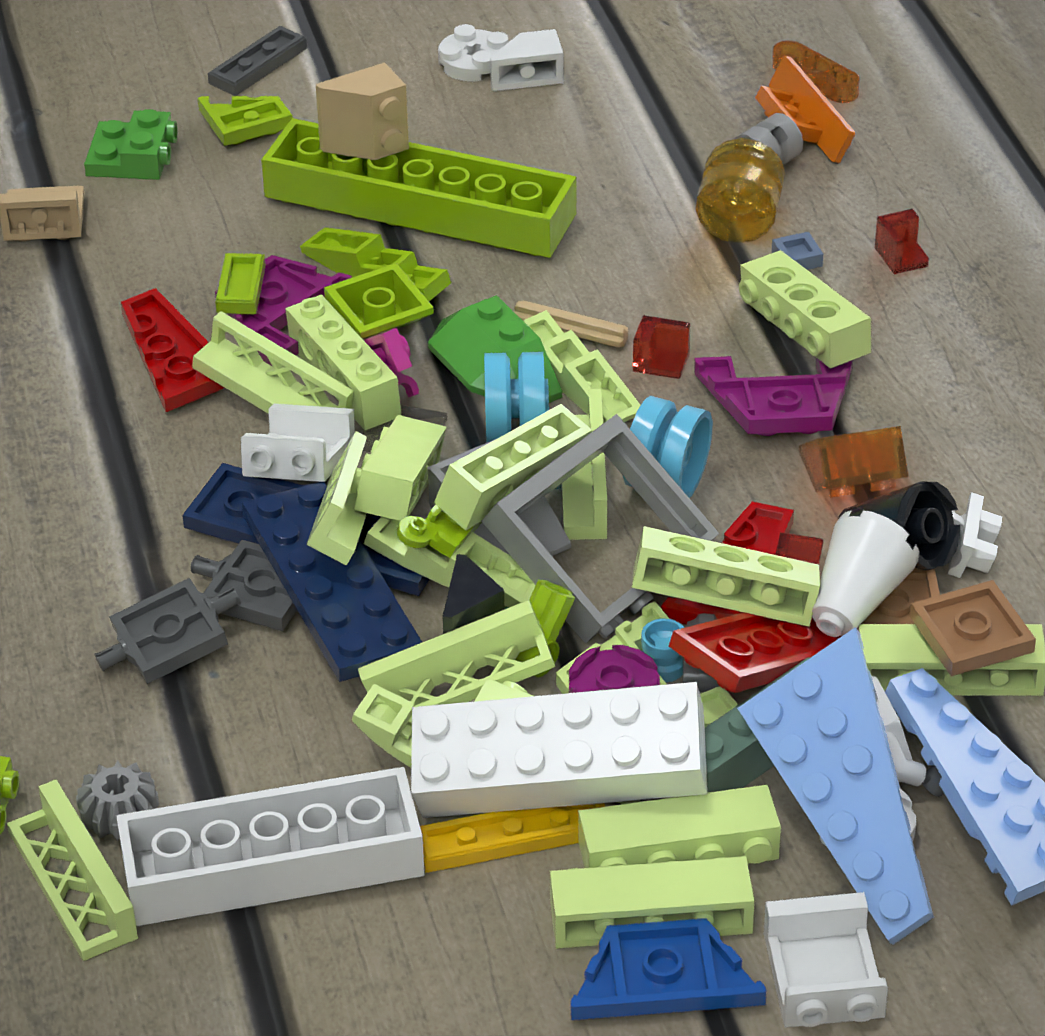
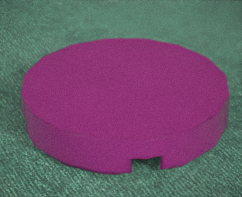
(612, 670)

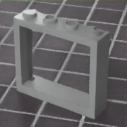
(646, 478)

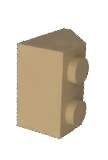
(363, 113)

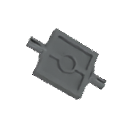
(254, 580)
(168, 630)

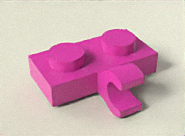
(395, 353)

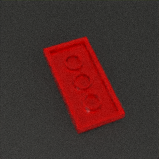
(747, 648)

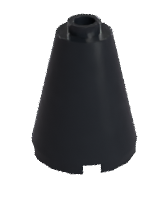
(925, 515)

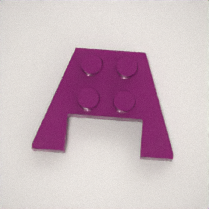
(284, 285)
(777, 402)

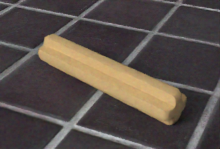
(582, 326)

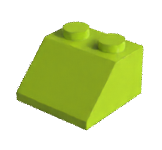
(378, 301)

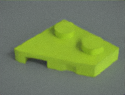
(245, 117)

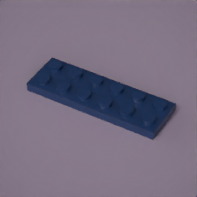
(219, 514)
(341, 604)

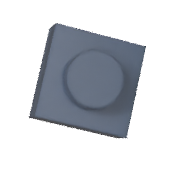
(800, 248)

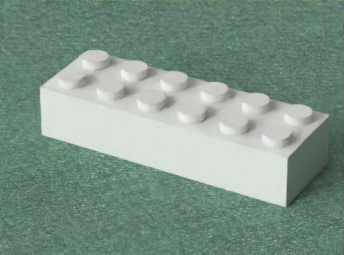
(558, 750)
(270, 845)

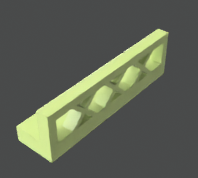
(257, 382)
(586, 490)
(337, 523)
(459, 654)
(86, 862)

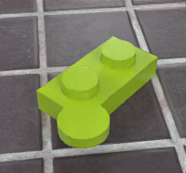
(436, 530)

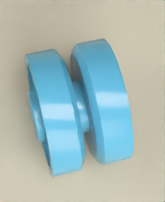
(513, 398)
(675, 439)

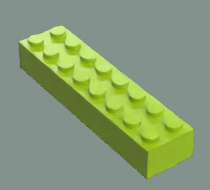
(425, 191)

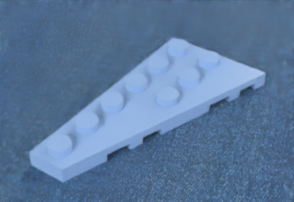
(837, 761)
(982, 778)

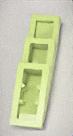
(582, 370)
(439, 568)

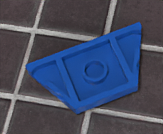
(663, 971)

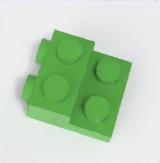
(132, 148)

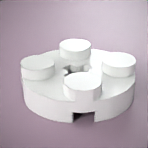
(469, 51)

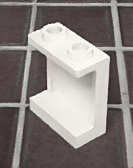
(300, 443)
(823, 960)

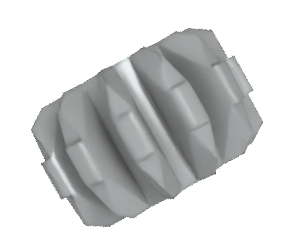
(114, 793)

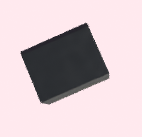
(470, 595)

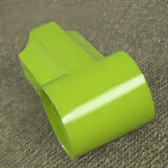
(551, 608)

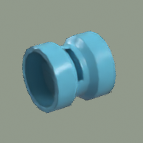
(655, 643)

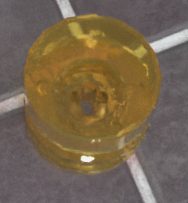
(740, 190)

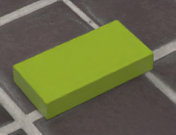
(240, 283)

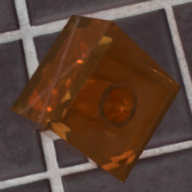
(855, 460)

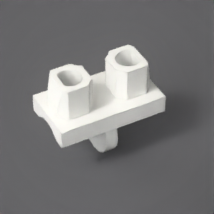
(976, 538)

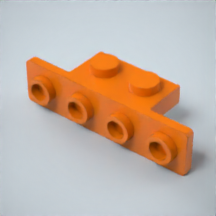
(799, 98)

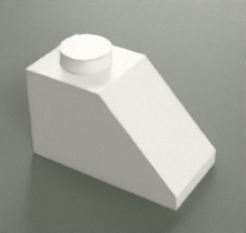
(528, 61)

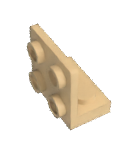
(42, 213)

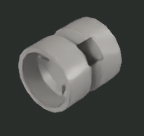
(779, 134)

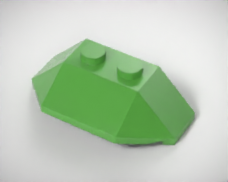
(487, 329)

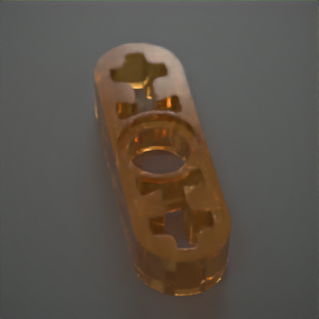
(833, 79)

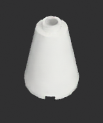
(860, 570)

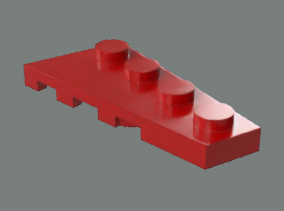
(167, 348)
(754, 529)

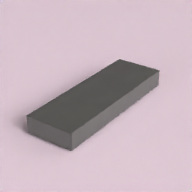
(257, 60)

